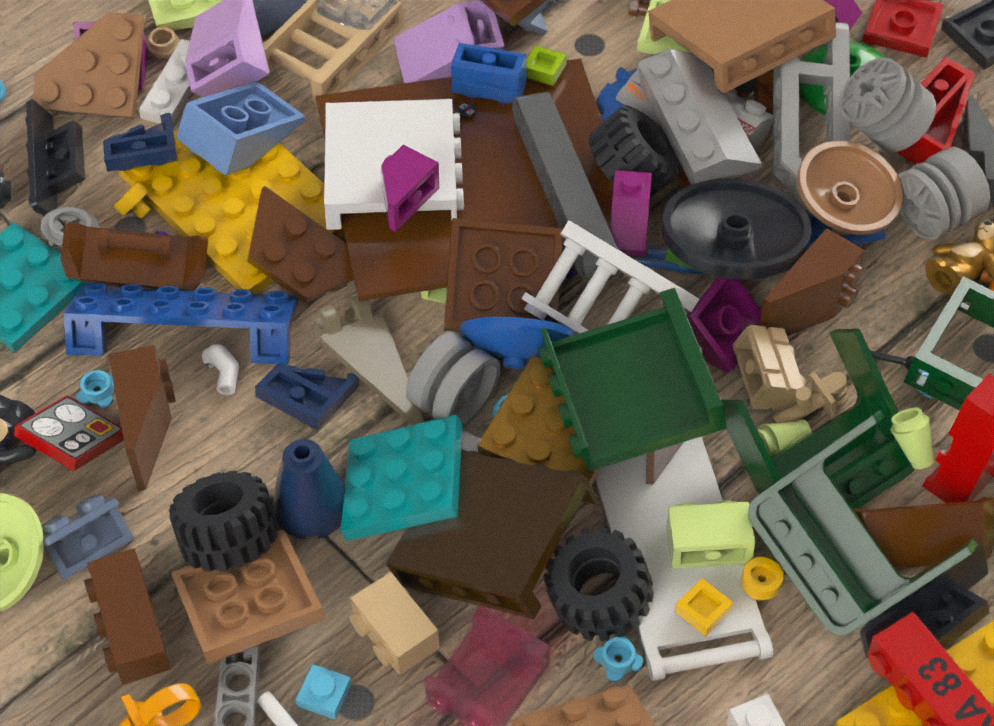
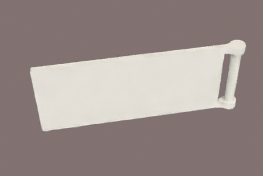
(641, 514)

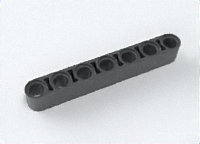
(560, 172)

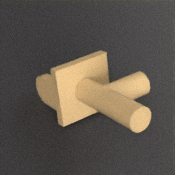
(827, 392)

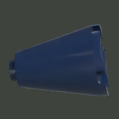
(307, 492)

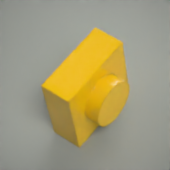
(703, 607)

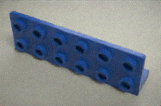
(264, 314)

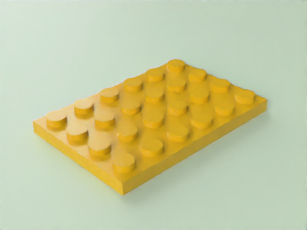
(225, 207)

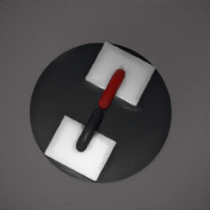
(466, 110)

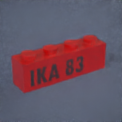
(927, 676)

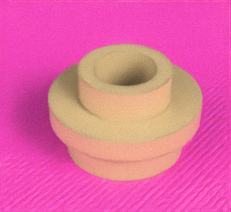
(162, 42)

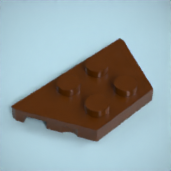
(297, 250)

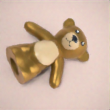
(962, 259)

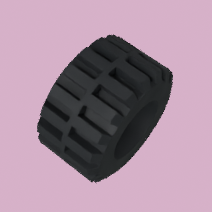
(634, 144)
(223, 521)
(592, 556)

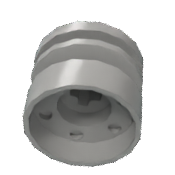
(887, 104)
(943, 193)

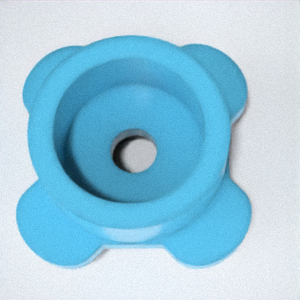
(96, 380)
(618, 647)

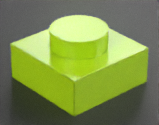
(545, 65)

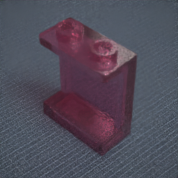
(488, 672)

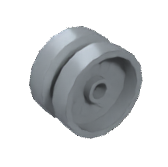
(453, 379)

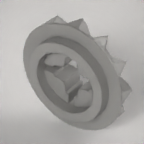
(54, 222)

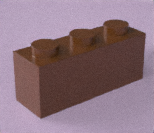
(126, 617)

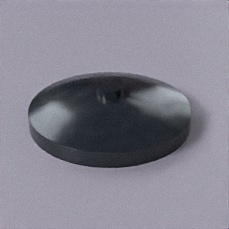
(736, 228)

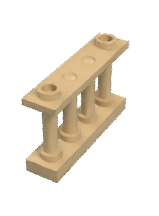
(342, 62)

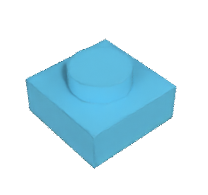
(323, 692)

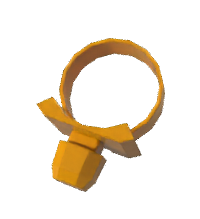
(149, 712)

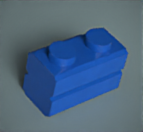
(488, 73)

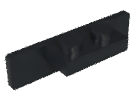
(53, 157)
(941, 604)

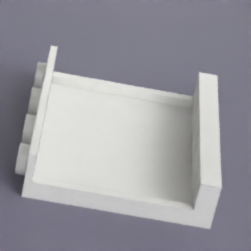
(367, 132)

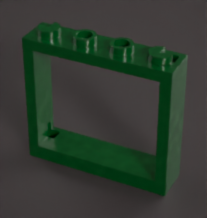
(945, 380)

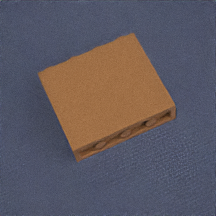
(744, 35)

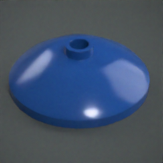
(511, 338)

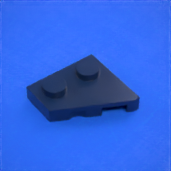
(141, 146)
(305, 392)

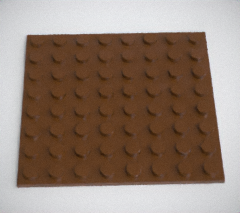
(496, 182)

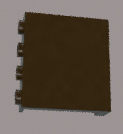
(499, 541)

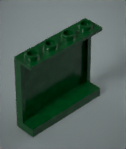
(633, 385)

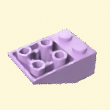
(430, 46)
(225, 48)

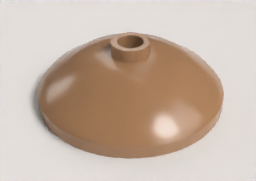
(849, 187)

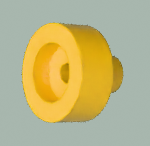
(133, 200)
(762, 578)

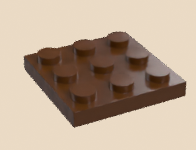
(494, 268)

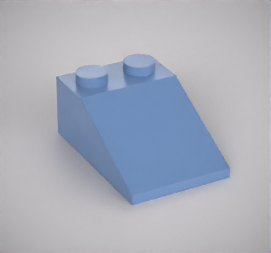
(237, 126)

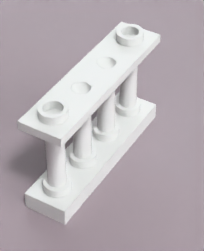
(609, 263)

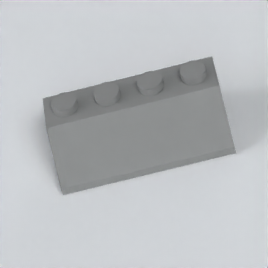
(696, 117)

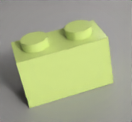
(710, 534)

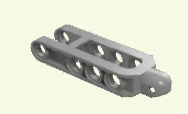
(786, 78)

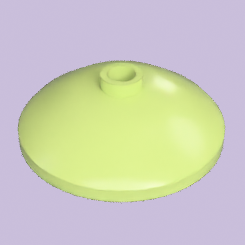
(19, 549)

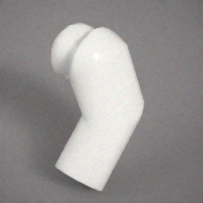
(227, 365)

